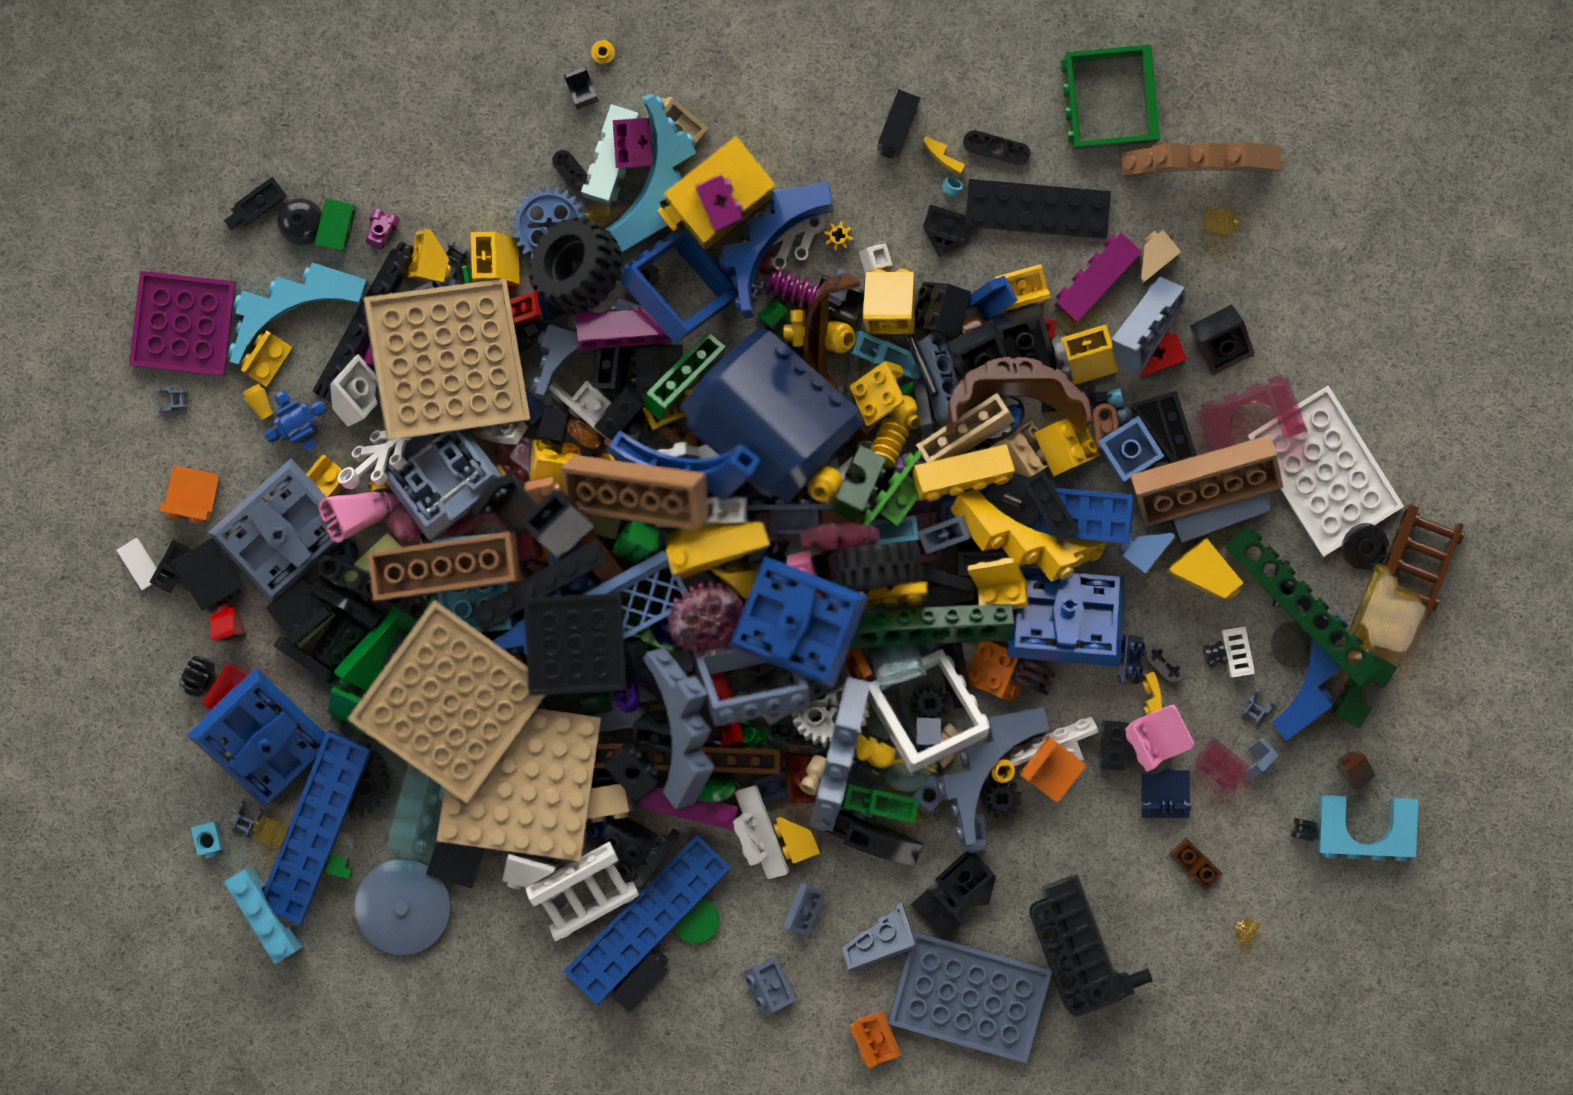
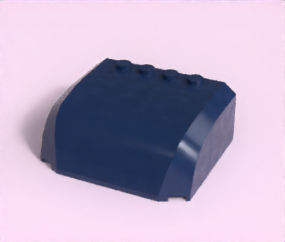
(775, 410)

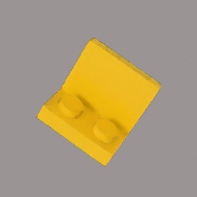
(878, 392)
(1000, 583)

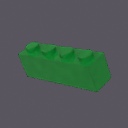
(684, 375)

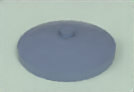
(402, 907)

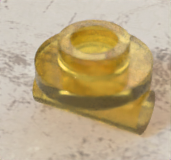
(598, 214)
(1246, 929)

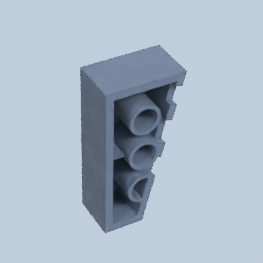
(1147, 324)

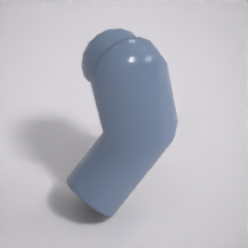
(1125, 415)

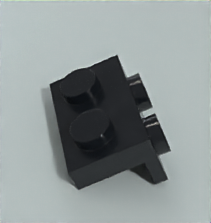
(849, 309)

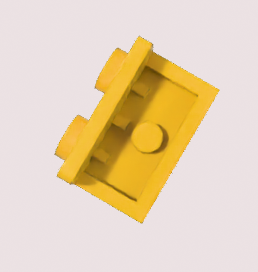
(1028, 286)

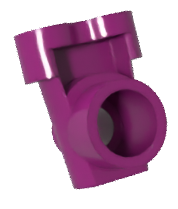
(380, 228)

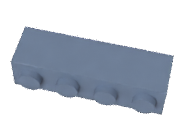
(1215, 518)

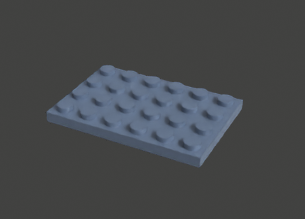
(970, 997)

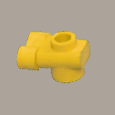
(795, 332)

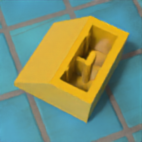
(494, 257)
(1090, 354)
(1065, 446)
(549, 458)

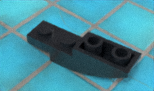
(875, 840)

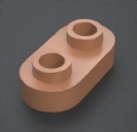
(1102, 427)

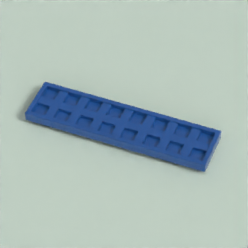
(1096, 514)
(315, 826)
(647, 920)

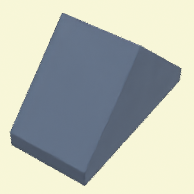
(944, 534)

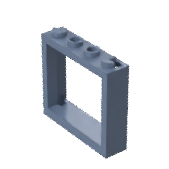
(751, 705)

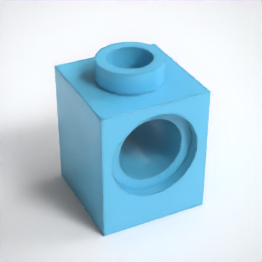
(198, 833)

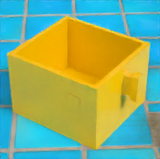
(748, 180)

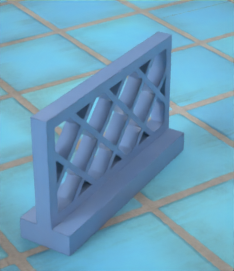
(633, 577)

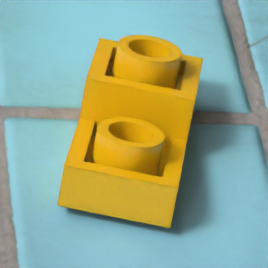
(1152, 687)

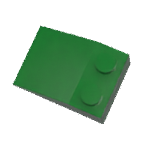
(342, 704)

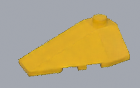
(712, 545)

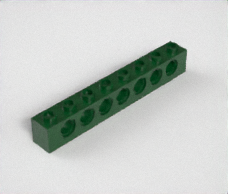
(1238, 549)
(934, 625)

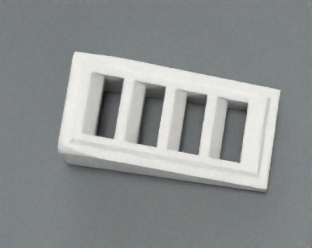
(1248, 658)

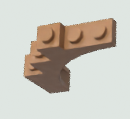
(1202, 157)

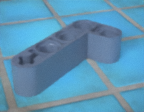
(943, 373)

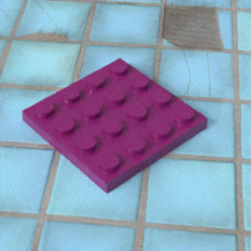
(182, 323)

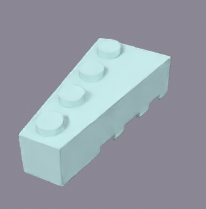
(603, 174)

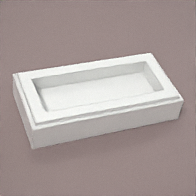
(138, 562)

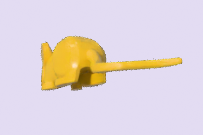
(878, 754)

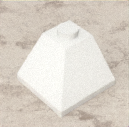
(354, 391)
(525, 870)

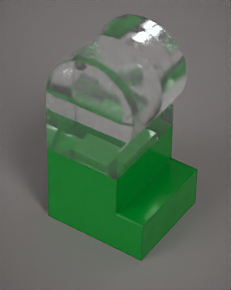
(340, 855)

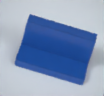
(992, 298)

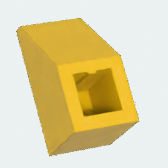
(798, 840)

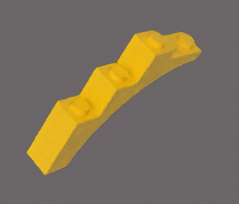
(994, 529)

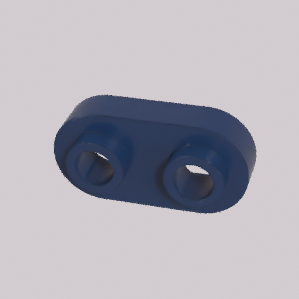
(772, 786)

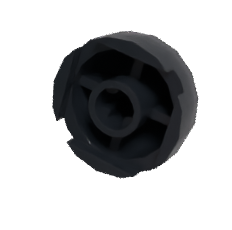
(299, 221)

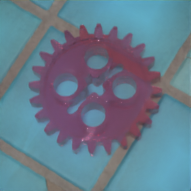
(841, 536)
(705, 618)

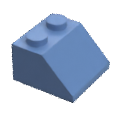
(1130, 449)
(1144, 550)

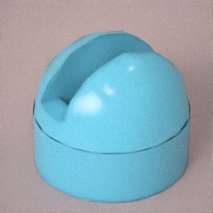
(952, 186)
(1115, 398)

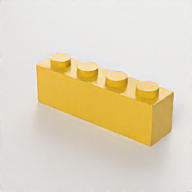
(963, 472)

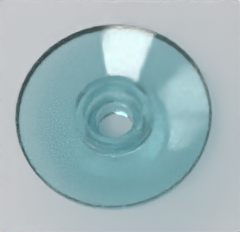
(902, 781)

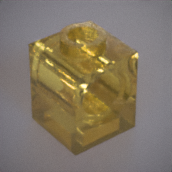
(1219, 222)
(270, 831)

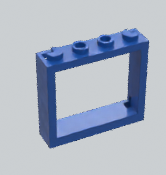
(700, 262)

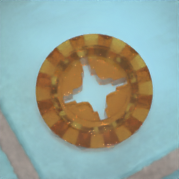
(583, 433)

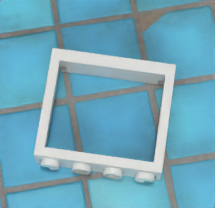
(898, 736)

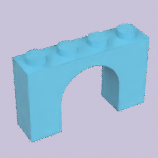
(1398, 841)
(247, 892)

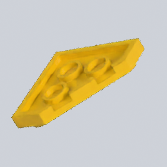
(911, 593)

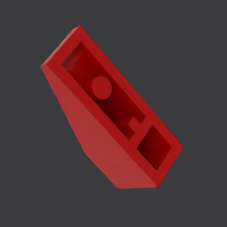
(525, 309)
(226, 624)

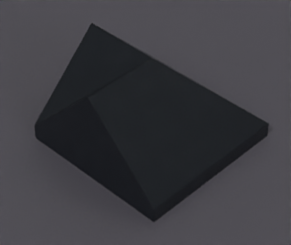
(968, 881)

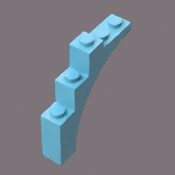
(667, 151)
(259, 312)

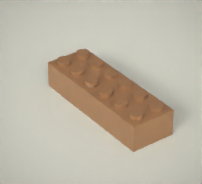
(1207, 481)
(636, 491)
(444, 566)

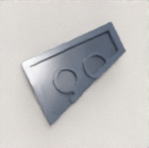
(882, 941)

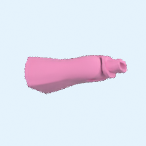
(355, 512)

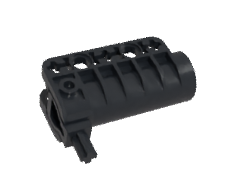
(1081, 949)

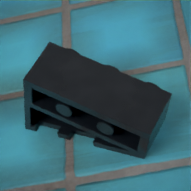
(1167, 425)

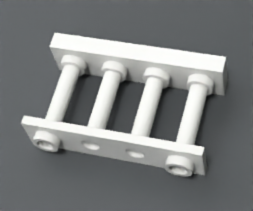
(572, 873)

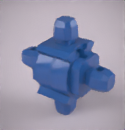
(295, 421)

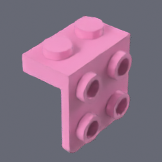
(1159, 736)

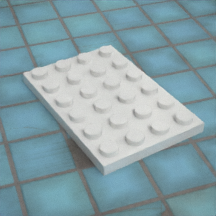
(1329, 473)

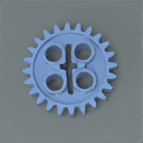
(547, 202)

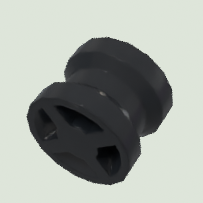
(1215, 654)
(1304, 829)

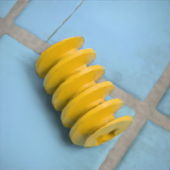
(890, 442)

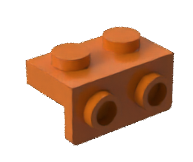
(874, 1039)

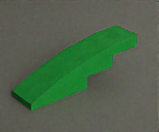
(879, 803)

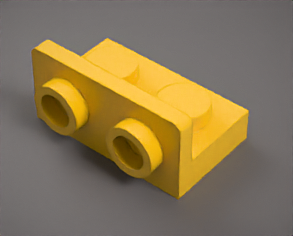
(266, 358)
(325, 476)

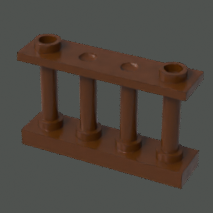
(1403, 541)

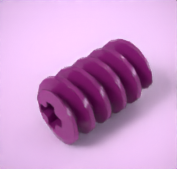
(791, 288)

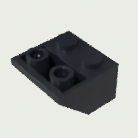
(941, 308)
(558, 523)
(970, 554)

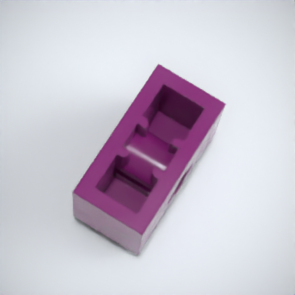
(632, 142)
(708, 194)

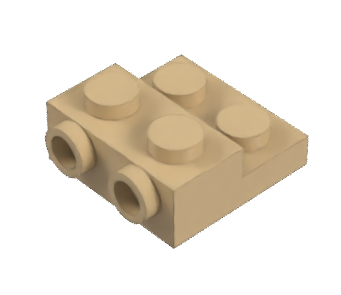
(683, 119)

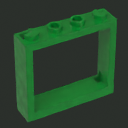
(1151, 110)

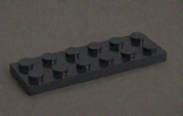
(1037, 209)

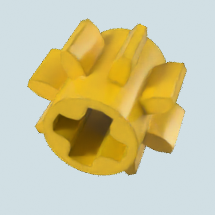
(844, 233)

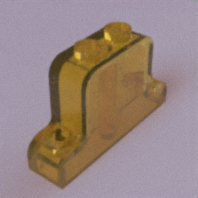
(1386, 614)

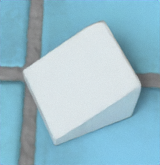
(875, 258)

